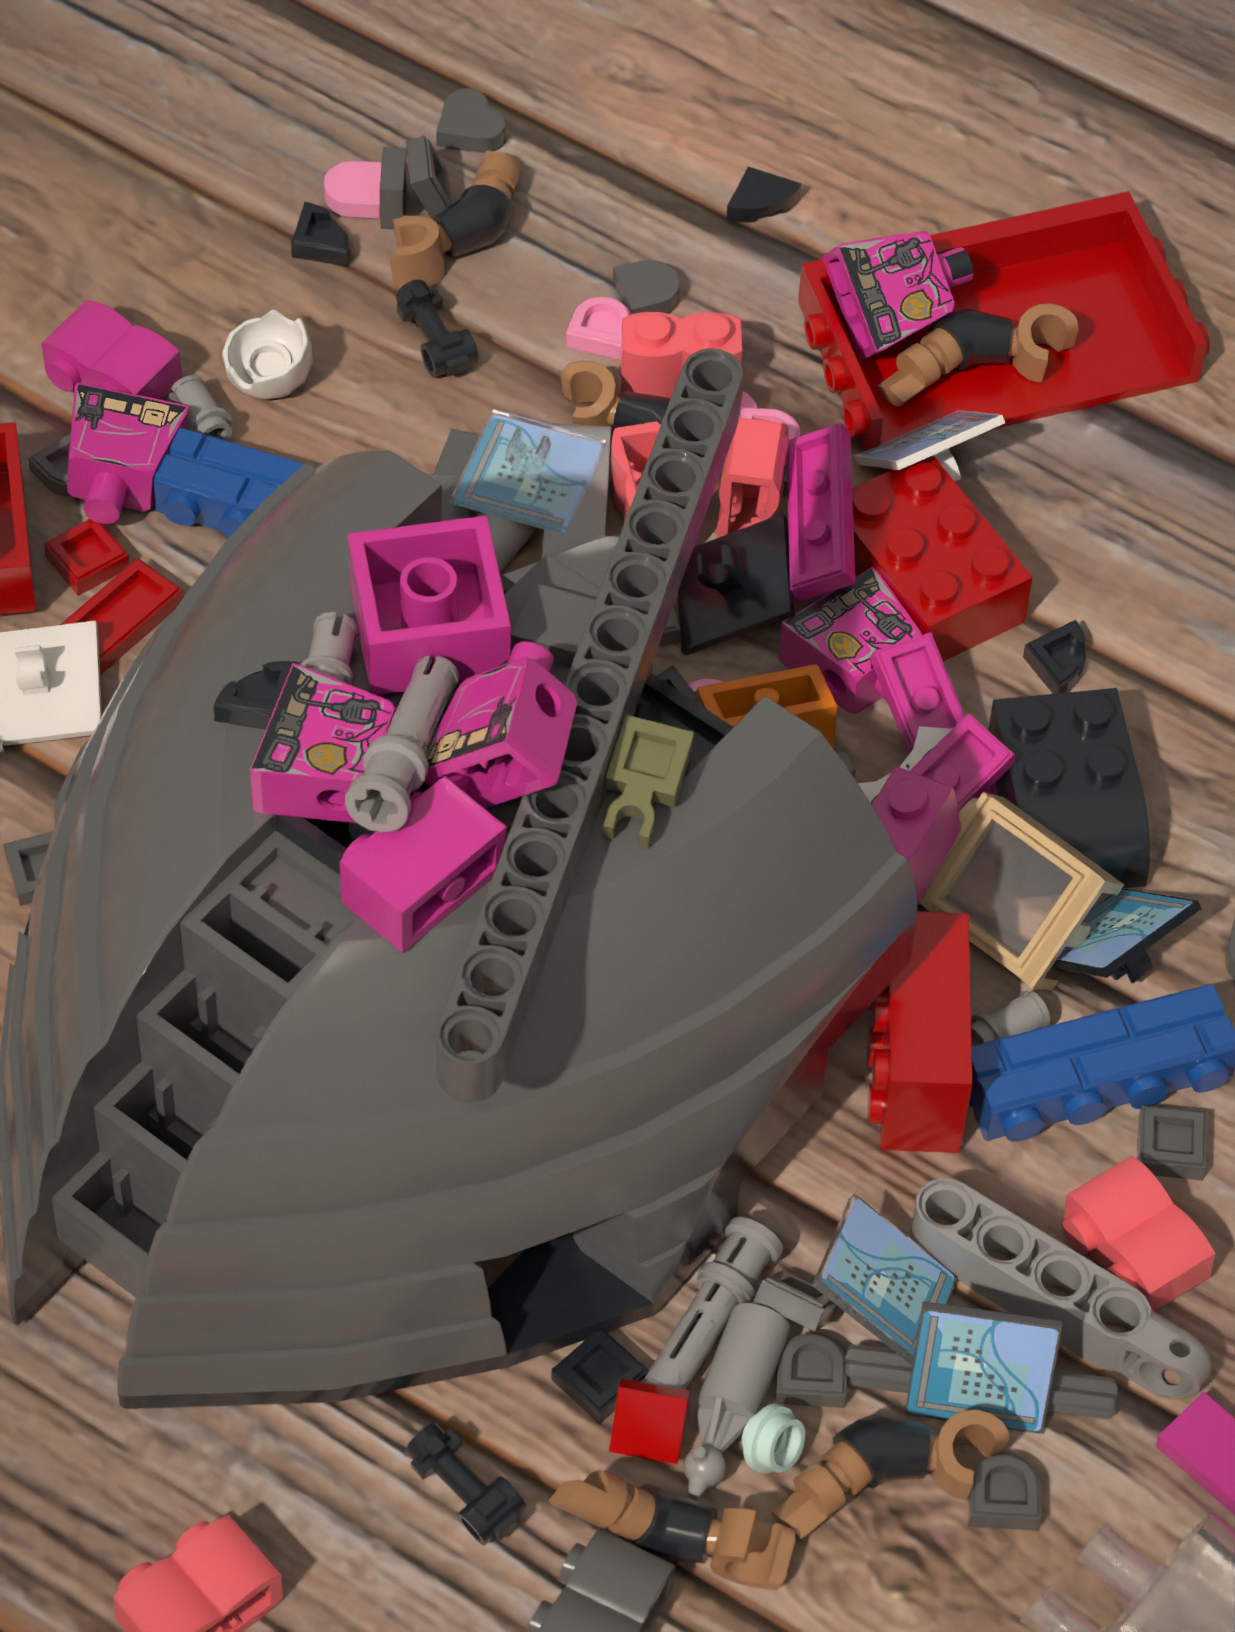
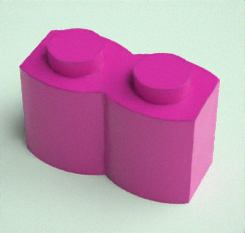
(111, 353)

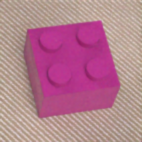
(426, 595)

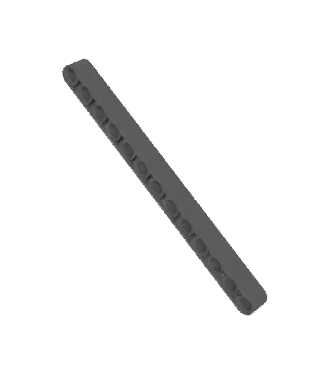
(604, 673)

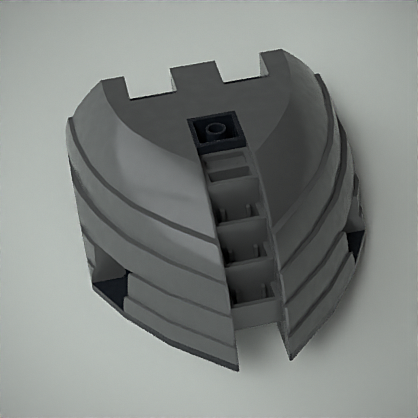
(240, 1075)

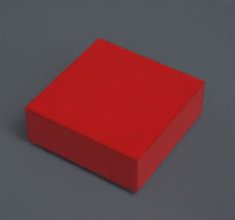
(86, 556)
(649, 1421)

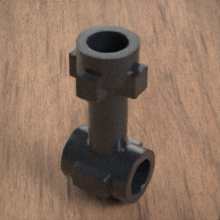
(445, 350)
(489, 1509)

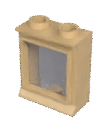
(1019, 887)

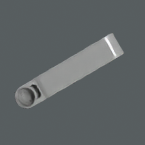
(1043, 1262)

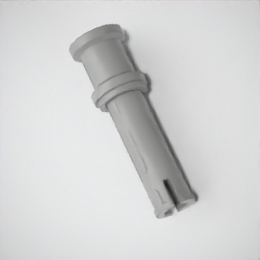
(397, 760)
(721, 1287)

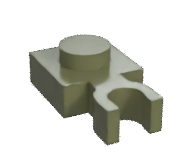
(646, 769)

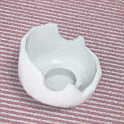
(268, 356)

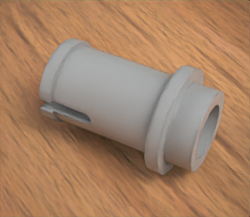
(203, 413)
(332, 653)
(1016, 1017)

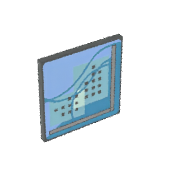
(983, 1364)

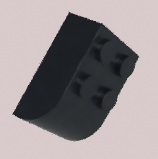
(1077, 775)

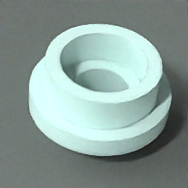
(773, 1440)

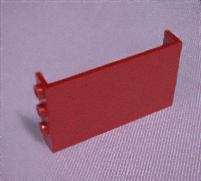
(1079, 256)

